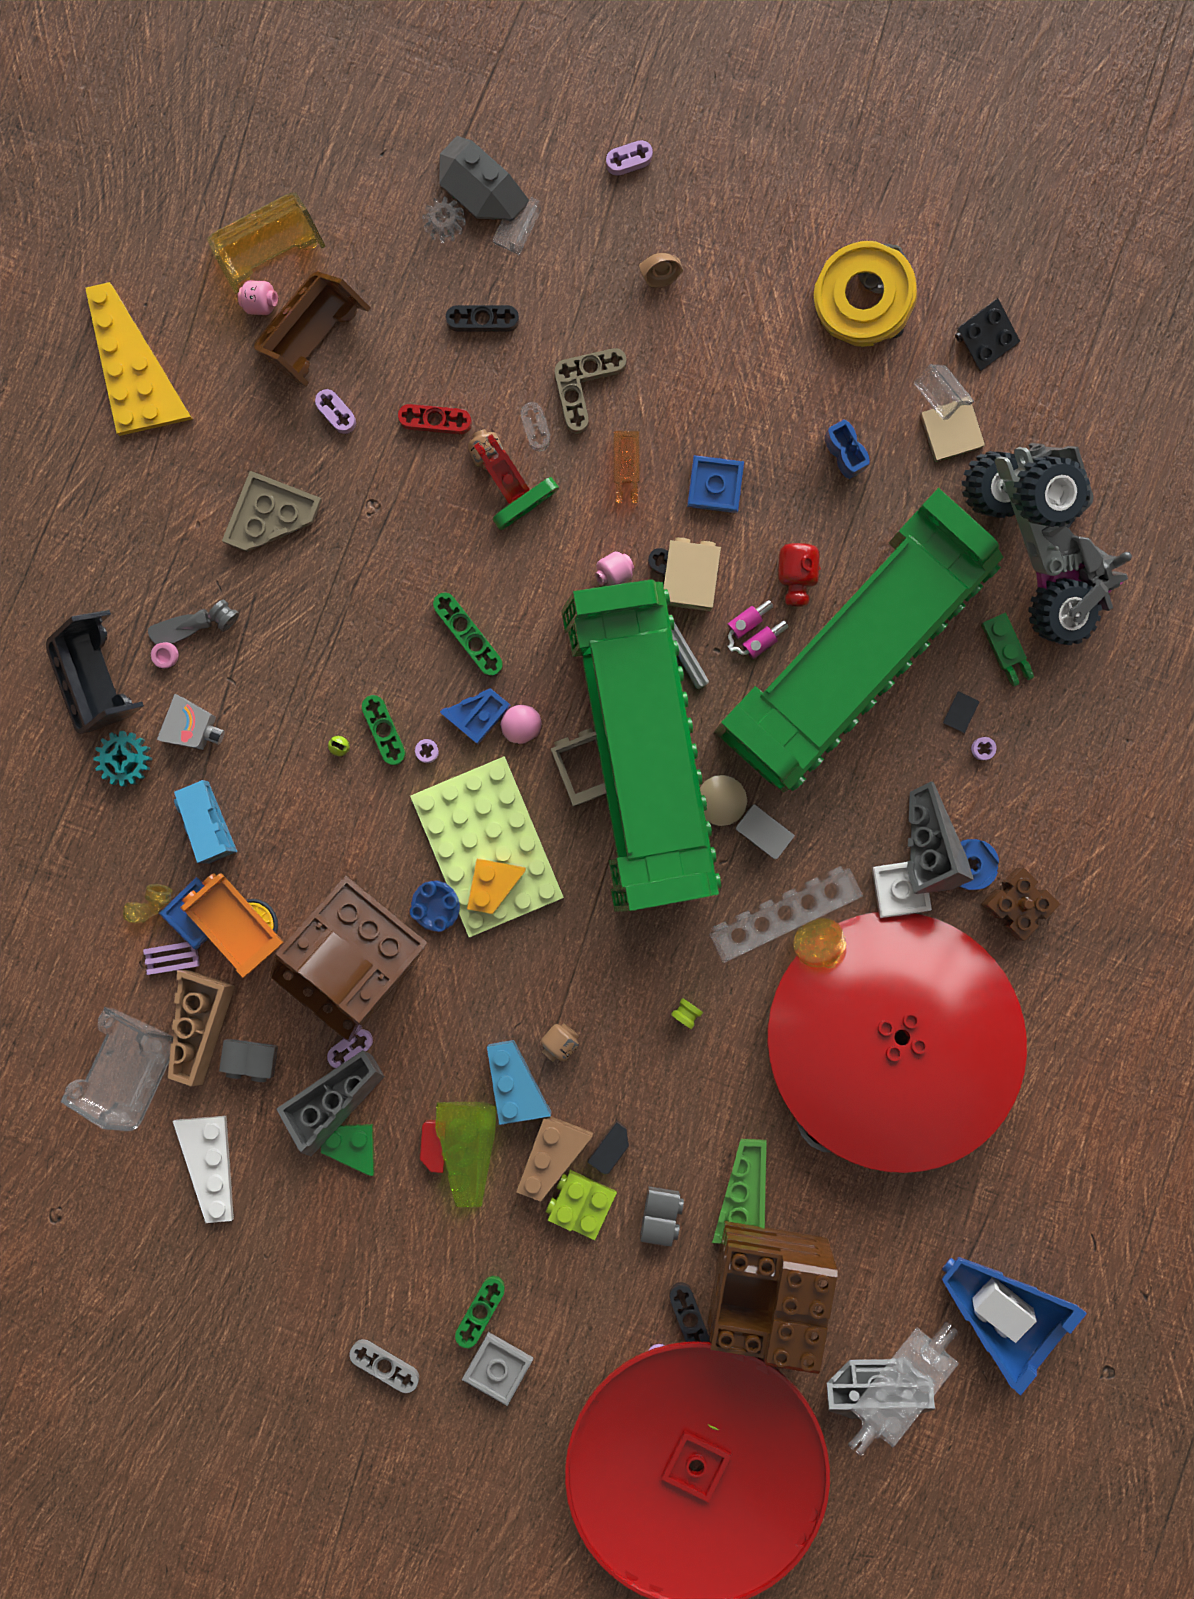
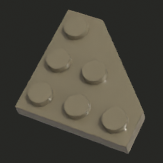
(268, 512)

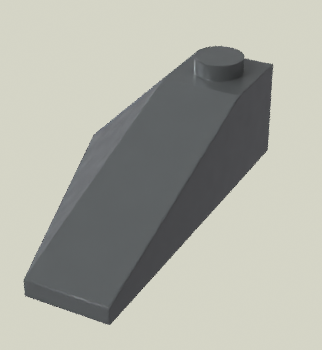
(936, 851)

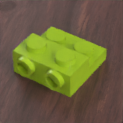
(580, 1204)

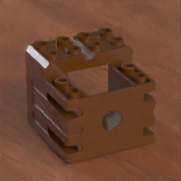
(348, 956)
(769, 1296)

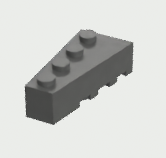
(329, 1101)

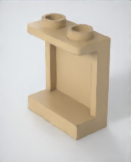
(692, 574)

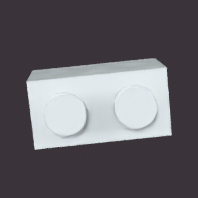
(1003, 1310)

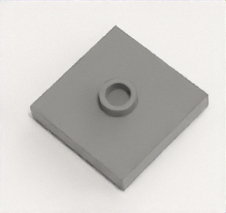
(497, 1368)

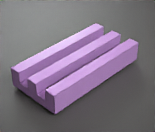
(149, 960)

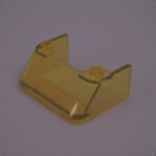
(262, 237)

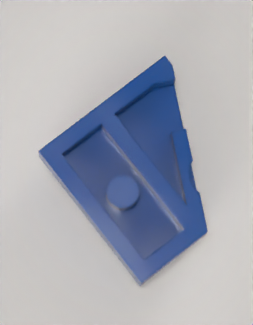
(477, 714)

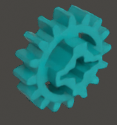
(122, 768)

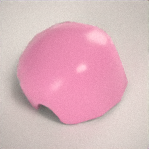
(521, 724)

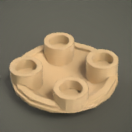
(724, 800)

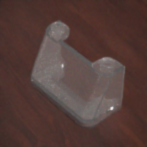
(122, 1073)

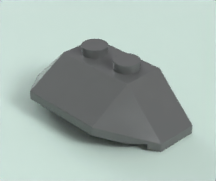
(479, 182)
(852, 1382)

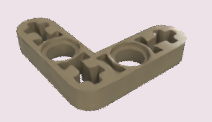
(573, 383)

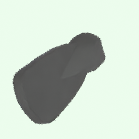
(179, 627)

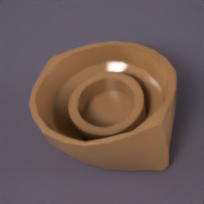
(661, 269)

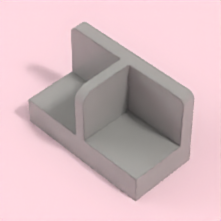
(764, 832)

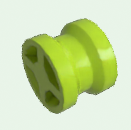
(686, 1013)

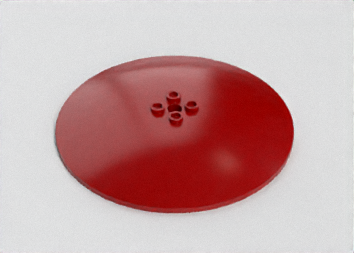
(887, 1100)
(710, 1529)

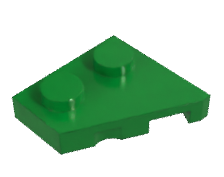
(352, 1146)

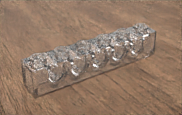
(846, 892)

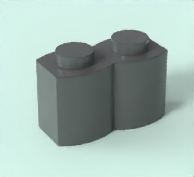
(248, 1059)
(660, 1216)

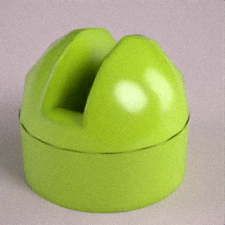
(336, 751)

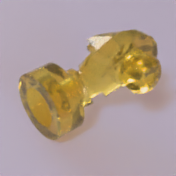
(156, 895)

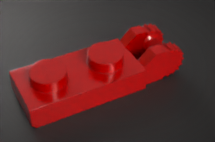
(503, 471)

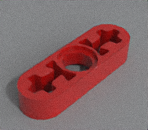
(415, 423)

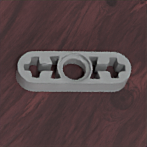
(385, 1377)

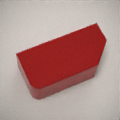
(431, 1148)

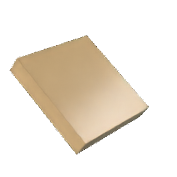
(952, 436)

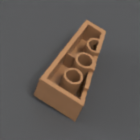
(197, 1024)

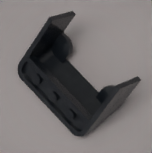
(84, 675)

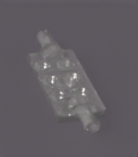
(904, 1388)

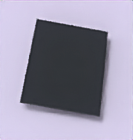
(961, 712)

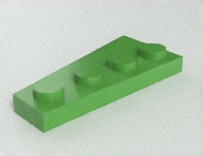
(746, 1188)

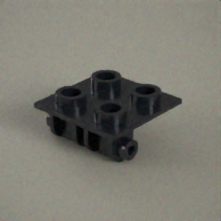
(988, 334)

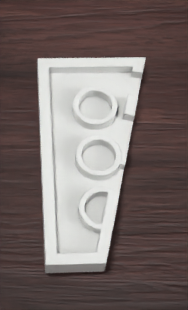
(208, 1162)

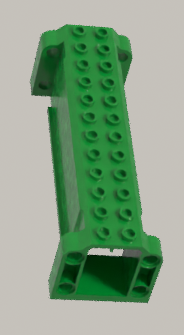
(869, 641)
(643, 744)

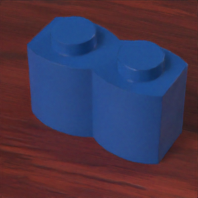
(843, 444)

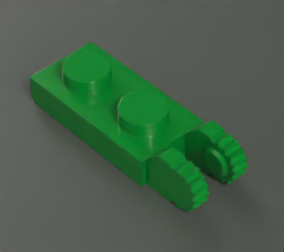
(1006, 647)

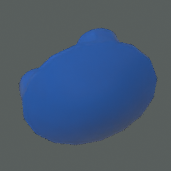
(435, 906)

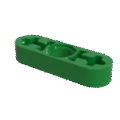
(525, 503)
(369, 715)
(495, 1298)

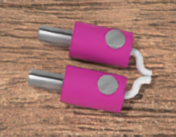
(748, 620)

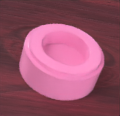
(164, 655)

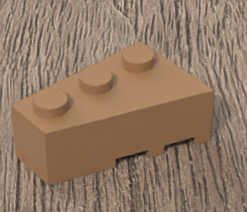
(551, 1155)

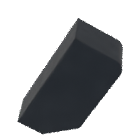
(610, 1148)

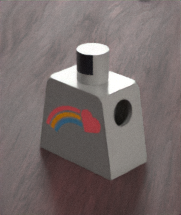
(189, 725)

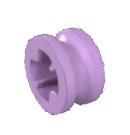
(418, 749)
(983, 756)

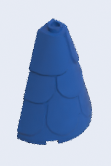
(1019, 1359)

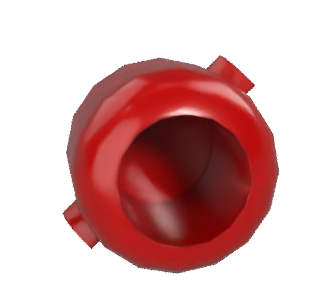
(798, 569)

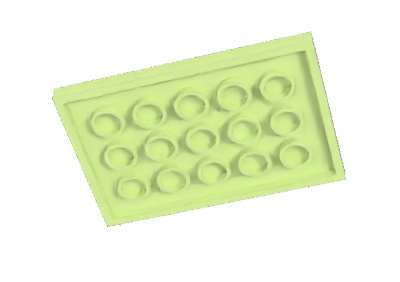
(486, 820)

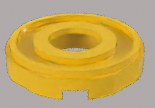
(873, 324)

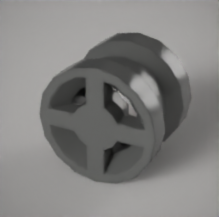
(223, 615)

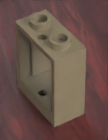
(565, 745)

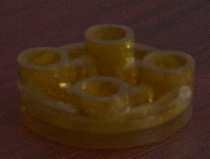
(819, 943)

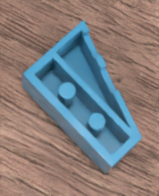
(204, 822)
(514, 1086)

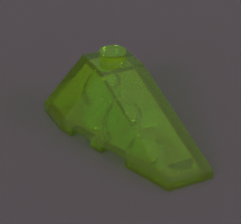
(467, 1143)

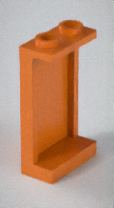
(231, 924)

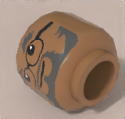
(481, 438)
(559, 1042)

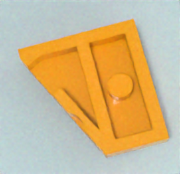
(492, 884)

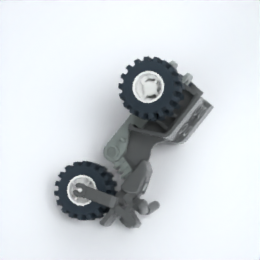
(1046, 493)

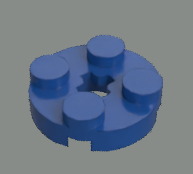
(986, 865)

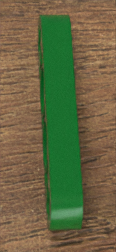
(469, 633)

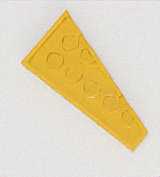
(134, 378)

